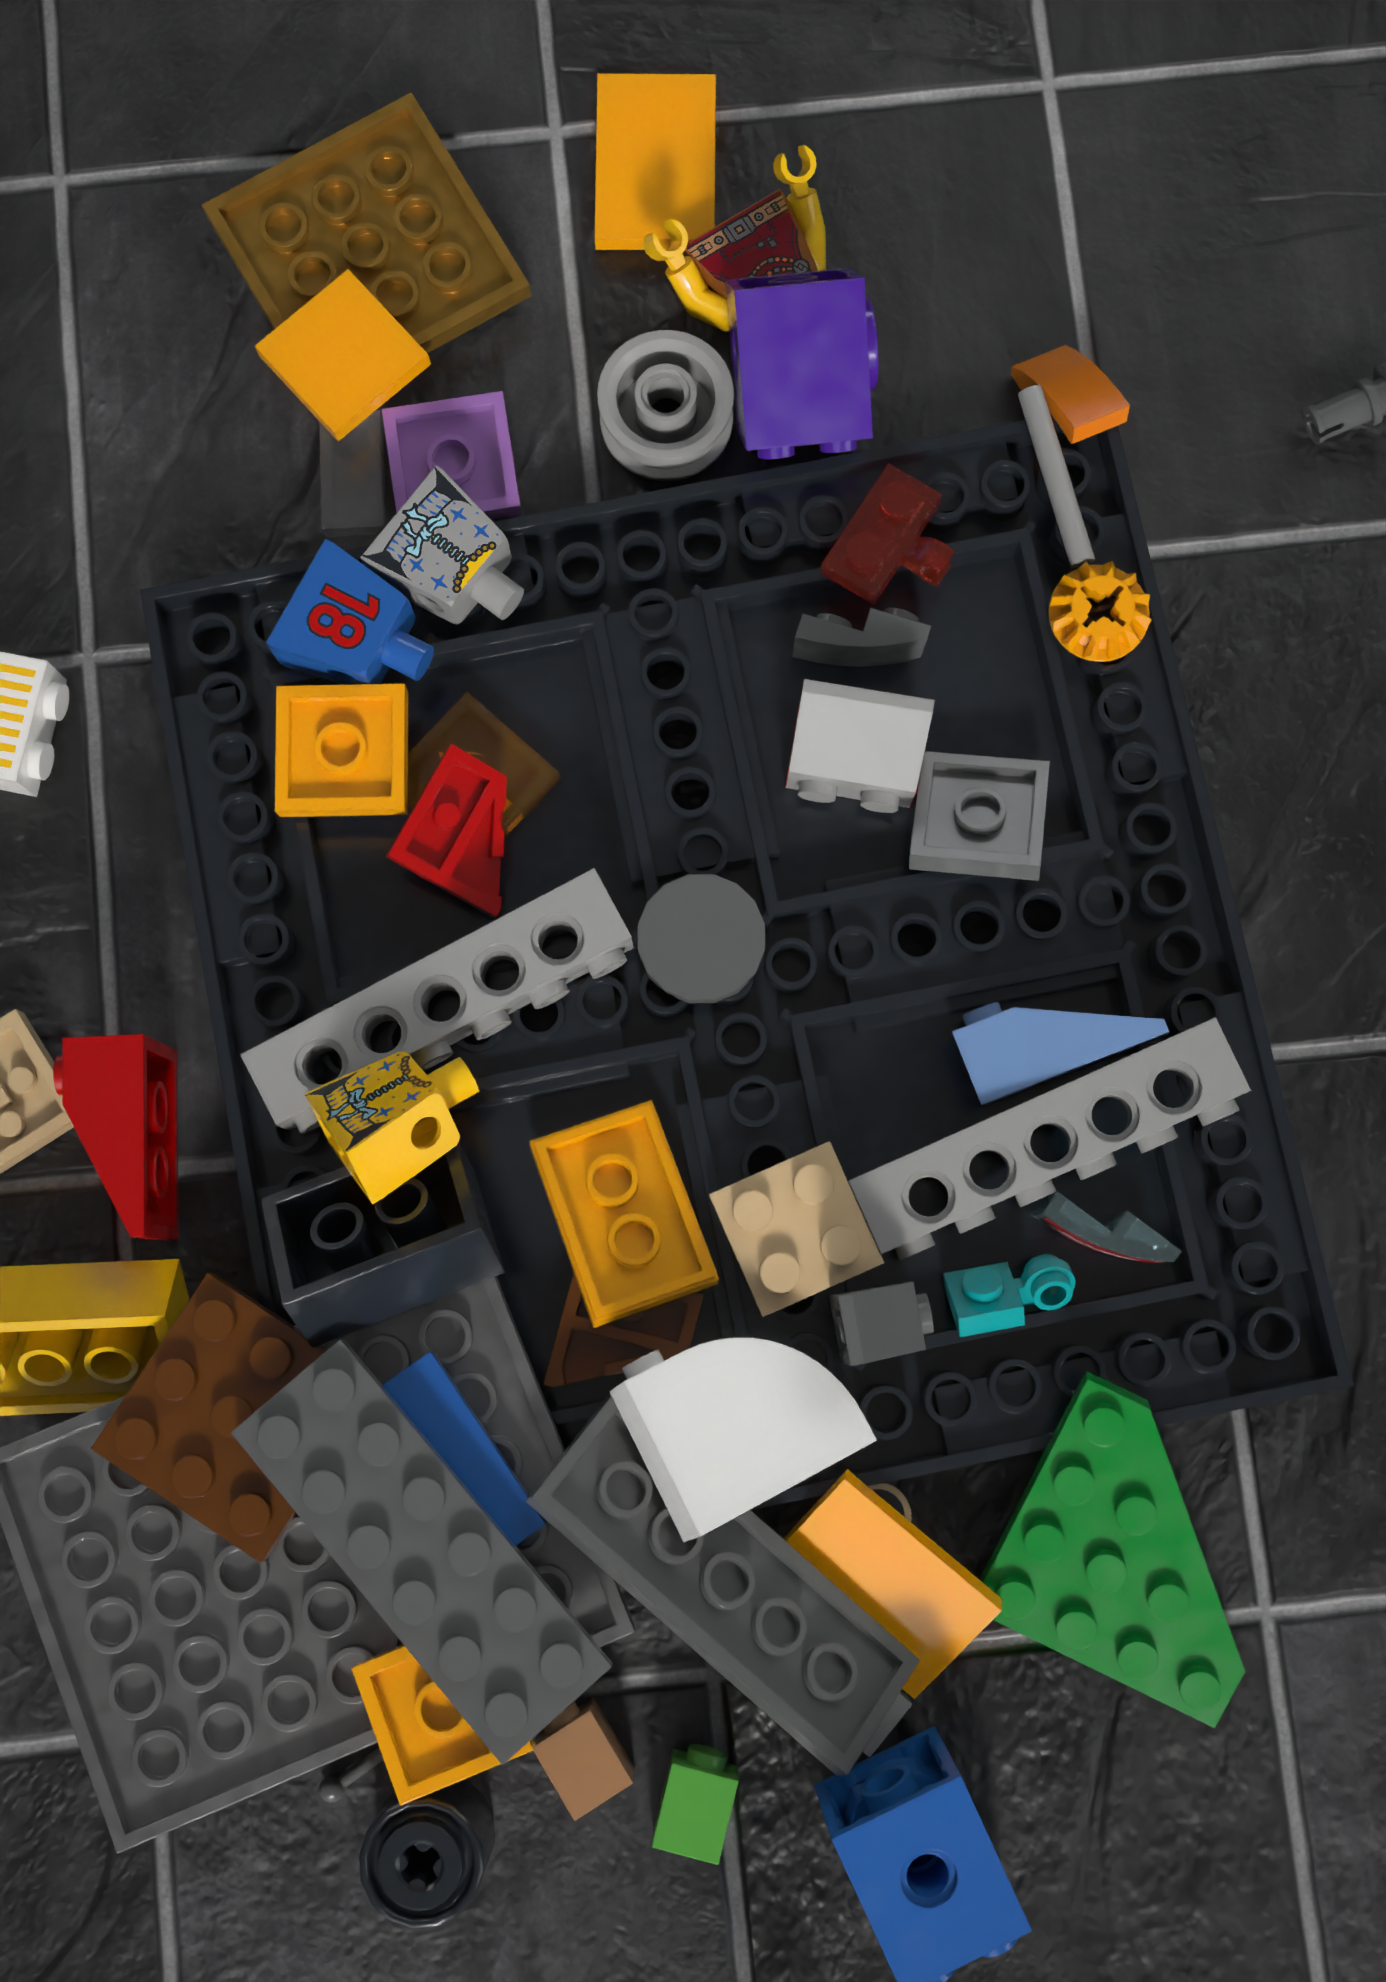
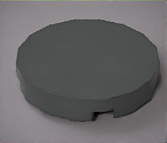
(701, 938)

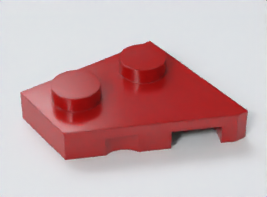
(457, 831)

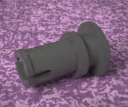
(1349, 409)

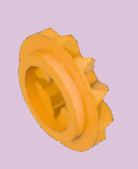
(1104, 638)

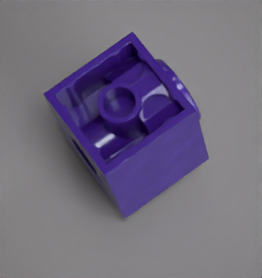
(802, 360)

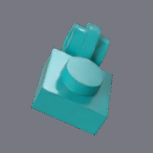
(992, 1300)

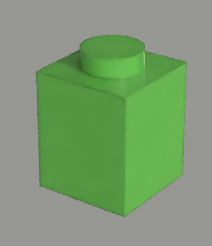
(696, 1803)

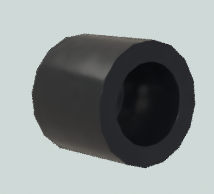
(453, 1823)

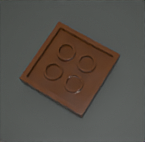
(198, 1387)

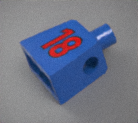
(348, 624)

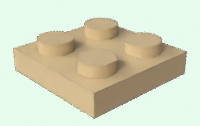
(796, 1229)

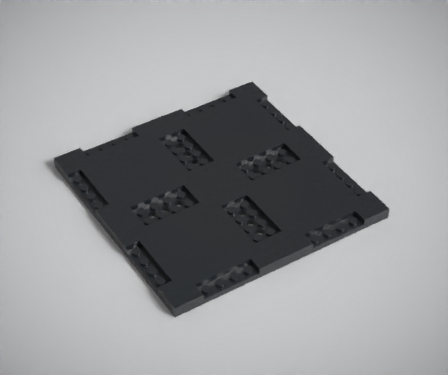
(838, 1022)

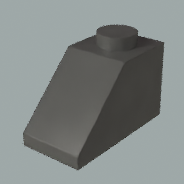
(880, 1322)

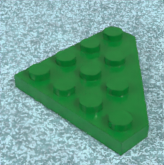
(1111, 1562)

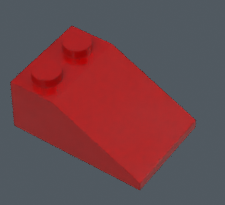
(126, 1115)

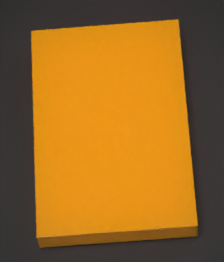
(653, 157)
(623, 1213)
(895, 1575)

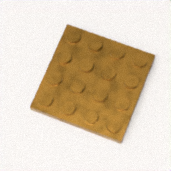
(388, 211)

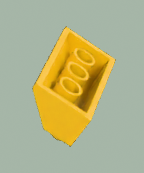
(82, 1331)

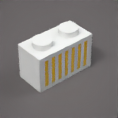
(30, 704)

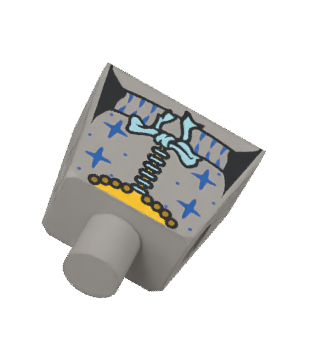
(445, 553)

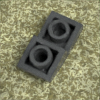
(887, 639)

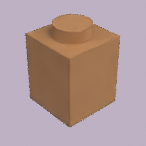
(583, 1758)

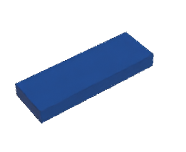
(457, 1434)

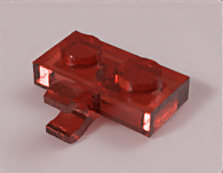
(886, 536)

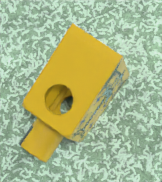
(391, 1118)

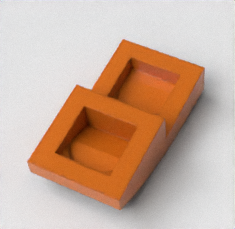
(1075, 392)

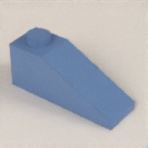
(1032, 1046)

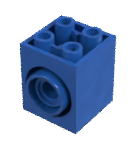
(921, 1860)

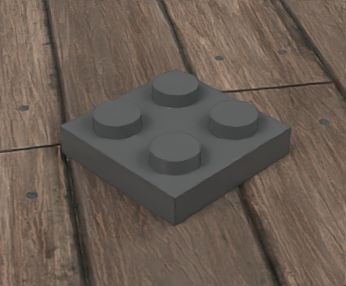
(980, 815)

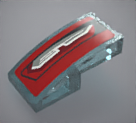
(1121, 1237)

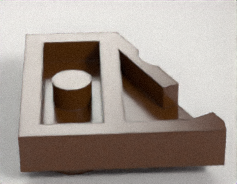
(603, 1351)

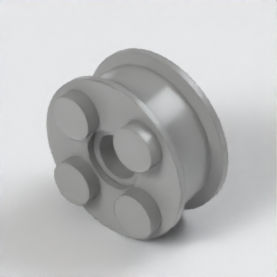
(658, 368)

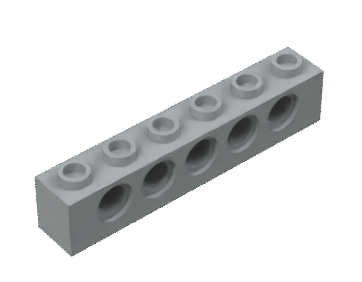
(581, 906)
(1196, 1055)

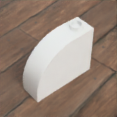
(735, 1425)

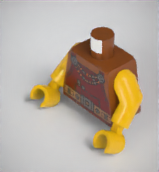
(762, 240)

